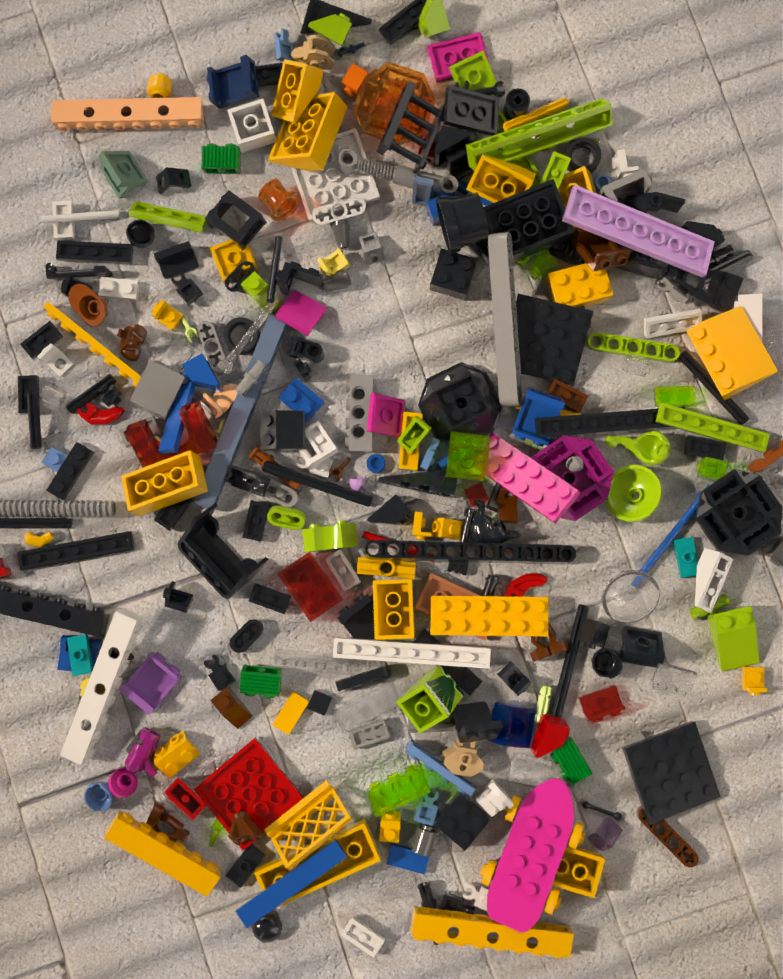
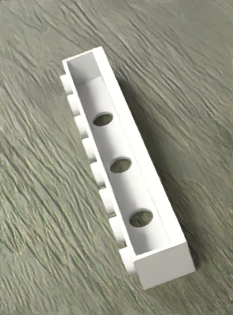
(107, 671)

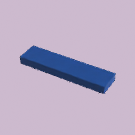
(174, 425)

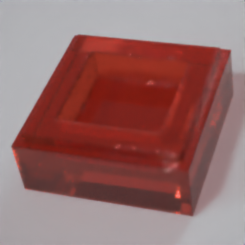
(476, 492)

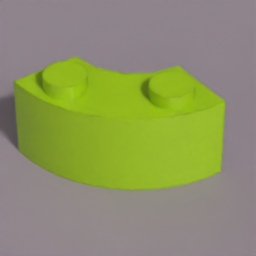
(329, 537)

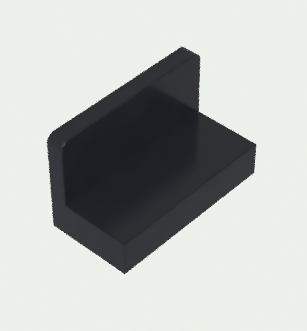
(176, 259)

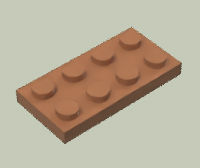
(440, 587)

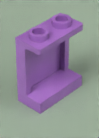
(151, 682)

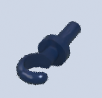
(351, 49)

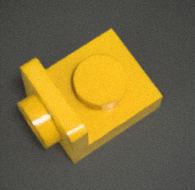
(166, 315)
(418, 523)
(753, 680)

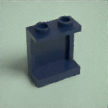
(233, 83)

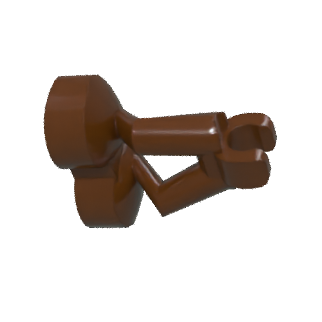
(130, 340)
(546, 651)
(157, 814)

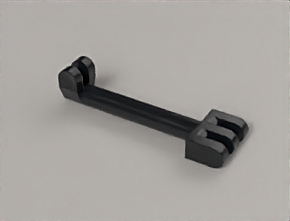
(100, 271)
(469, 514)

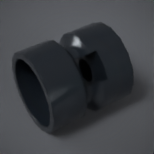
(516, 103)

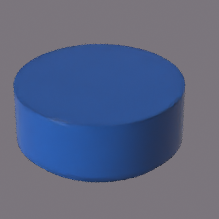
(376, 463)

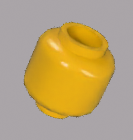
(159, 86)

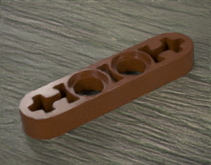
(665, 838)

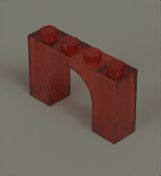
(199, 429)

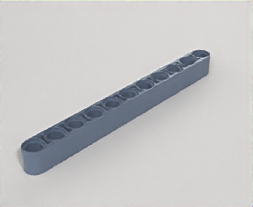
(241, 414)

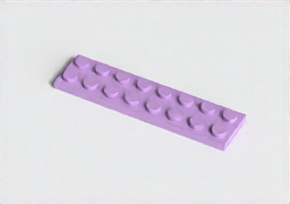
(638, 231)

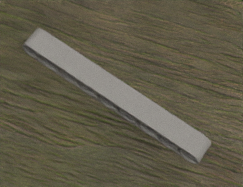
(505, 319)

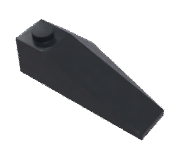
(429, 482)

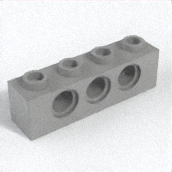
(365, 384)

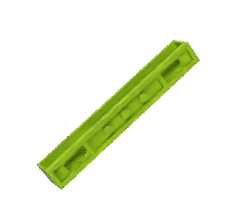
(553, 130)

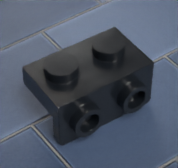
(458, 163)

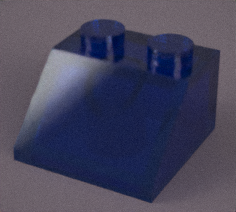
(516, 723)

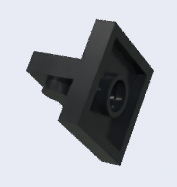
(641, 647)

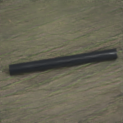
(274, 269)

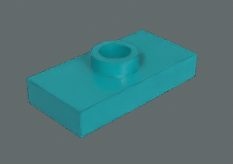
(686, 556)
(80, 655)

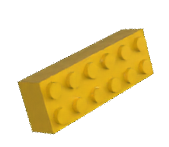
(355, 841)

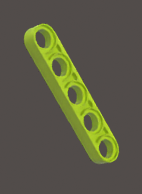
(623, 347)

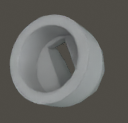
(574, 464)

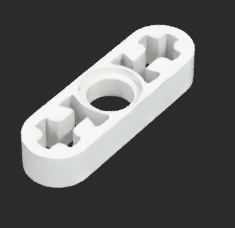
(354, 212)

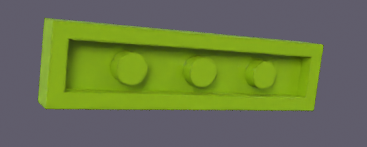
(168, 216)

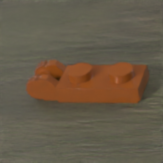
(769, 457)

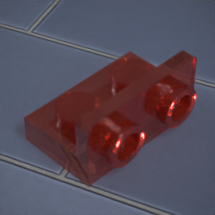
(601, 703)

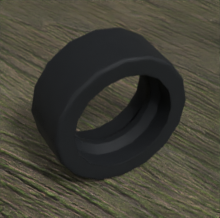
(586, 143)
(232, 325)

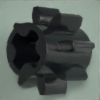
(110, 395)

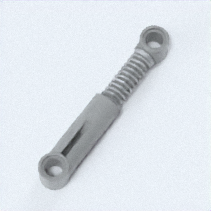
(400, 174)

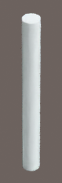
(80, 216)

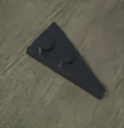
(319, 9)

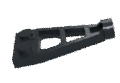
(726, 292)

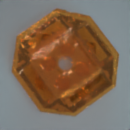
(381, 92)

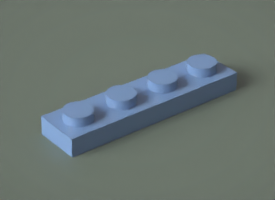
(432, 763)

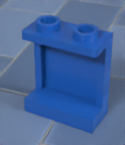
(535, 405)

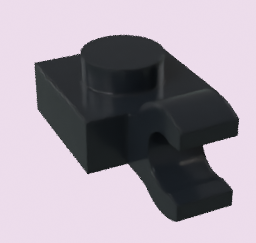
(455, 903)

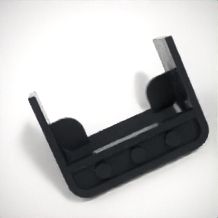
(652, 201)
(214, 558)

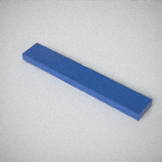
(291, 883)

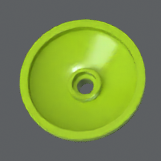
(625, 485)

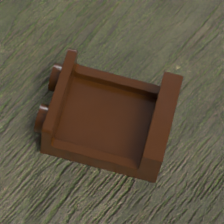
(599, 251)

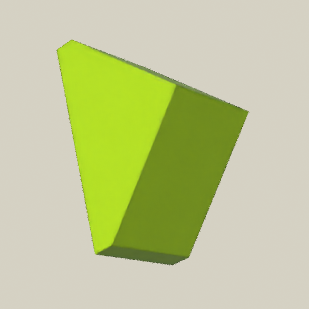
(414, 434)

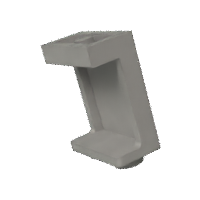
(637, 181)
(157, 389)

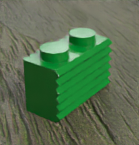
(221, 159)
(260, 681)
(571, 761)

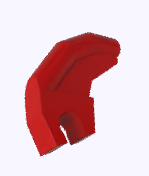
(101, 417)
(523, 583)

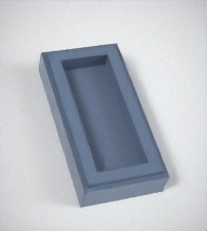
(422, 190)

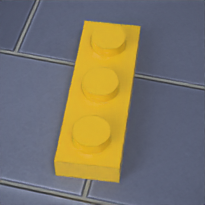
(406, 460)

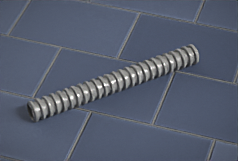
(57, 508)

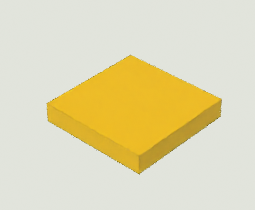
(229, 256)

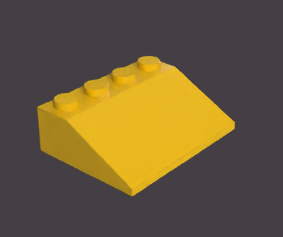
(311, 138)
(732, 352)

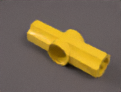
(400, 569)

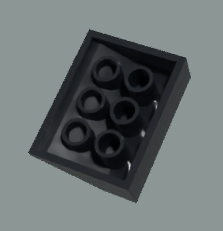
(531, 219)

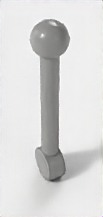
(55, 432)

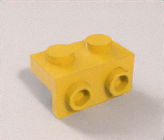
(175, 754)

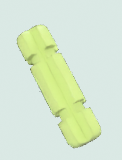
(543, 703)

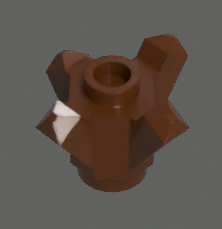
(243, 829)

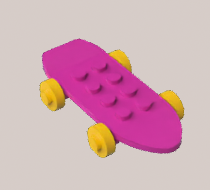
(532, 856)

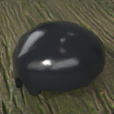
(140, 233)
(607, 663)
(268, 927)

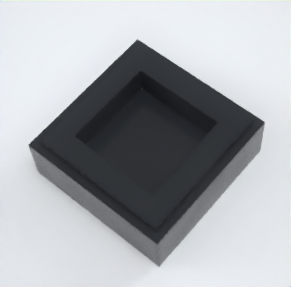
(319, 702)

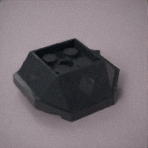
(456, 384)
(758, 508)

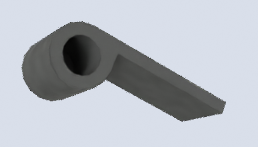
(414, 836)

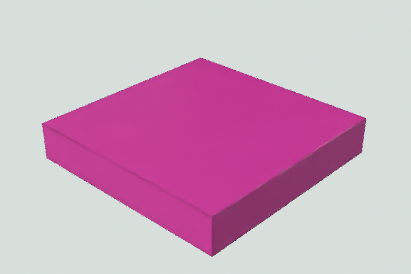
(301, 312)
(385, 415)

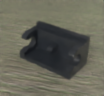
(248, 480)

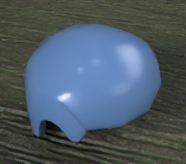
(98, 796)

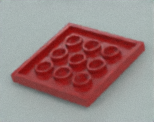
(251, 784)

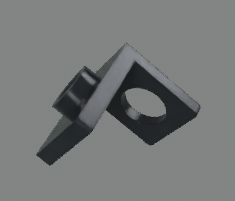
(173, 178)

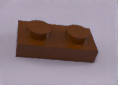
(573, 398)

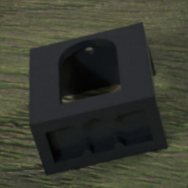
(247, 231)

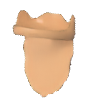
(221, 401)

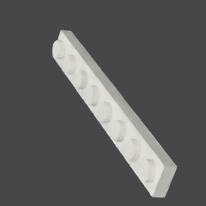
(411, 652)

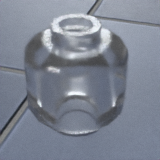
(54, 397)

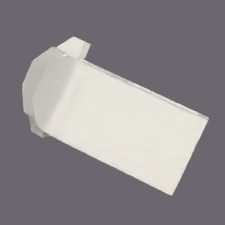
(493, 798)

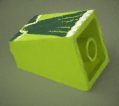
(430, 699)

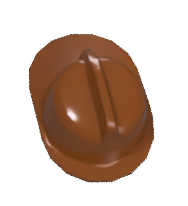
(88, 304)

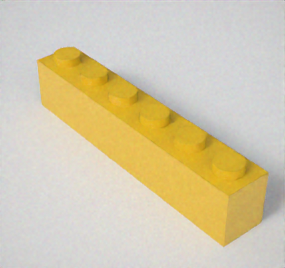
(163, 853)

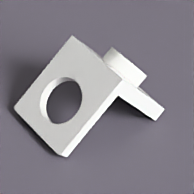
(51, 354)

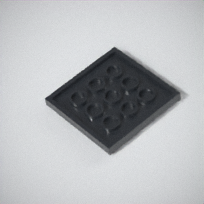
(551, 338)
(671, 772)

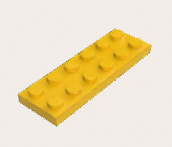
(489, 616)

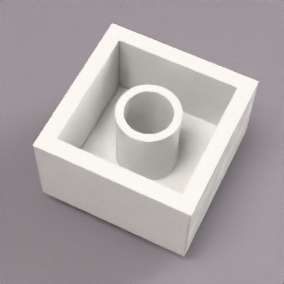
(252, 125)

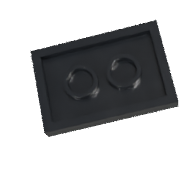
(471, 110)

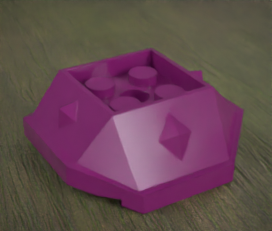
(591, 481)

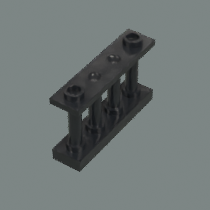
(394, 127)

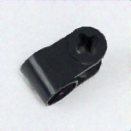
(302, 350)

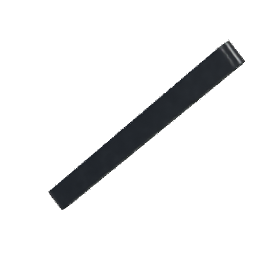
(478, 548)

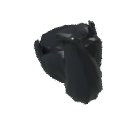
(486, 530)

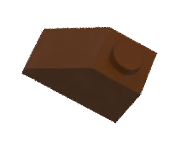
(231, 707)

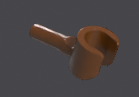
(339, 470)

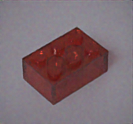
(310, 586)

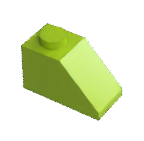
(433, 18)
(258, 290)

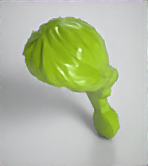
(650, 447)

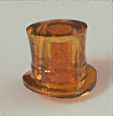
(278, 200)

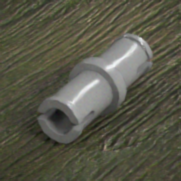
(250, 378)

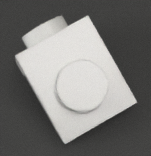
(619, 163)

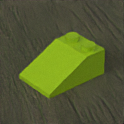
(734, 637)

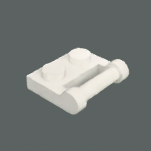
(320, 443)

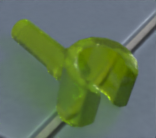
(217, 826)

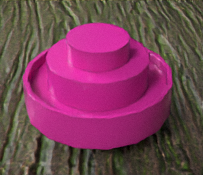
(122, 783)

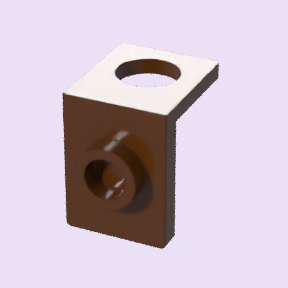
(507, 507)

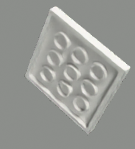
(331, 185)

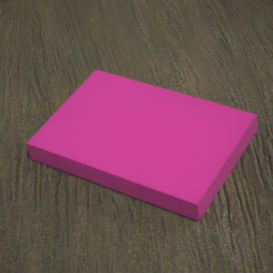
(451, 52)

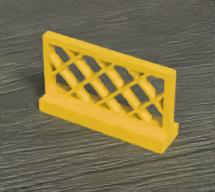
(302, 813)

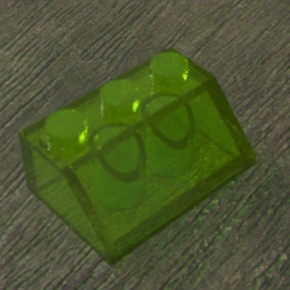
(398, 789)

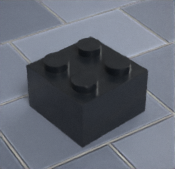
(453, 274)
(461, 820)

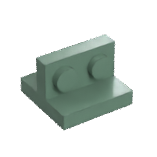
(121, 171)

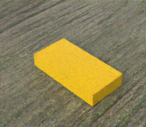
(290, 712)

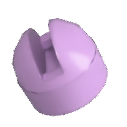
(357, 483)

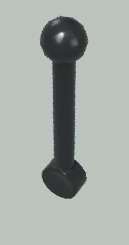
(617, 815)

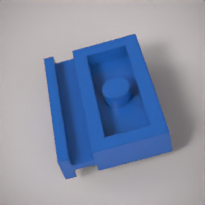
(301, 398)

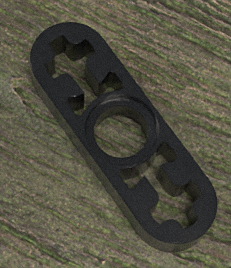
(362, 678)

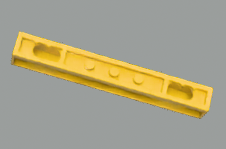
(474, 929)

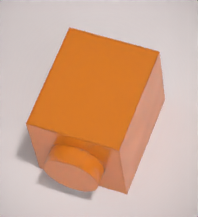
(353, 80)

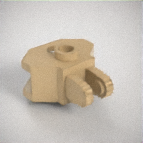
(316, 53)
(462, 759)

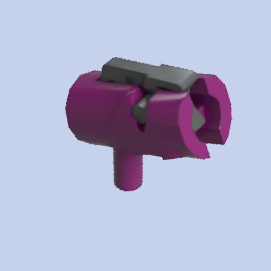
(140, 751)

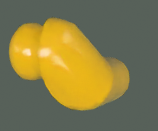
(38, 541)

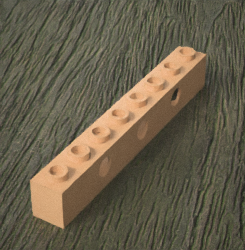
(107, 113)

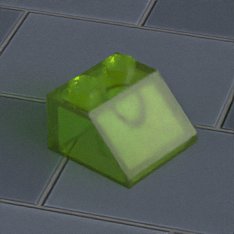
(467, 456)

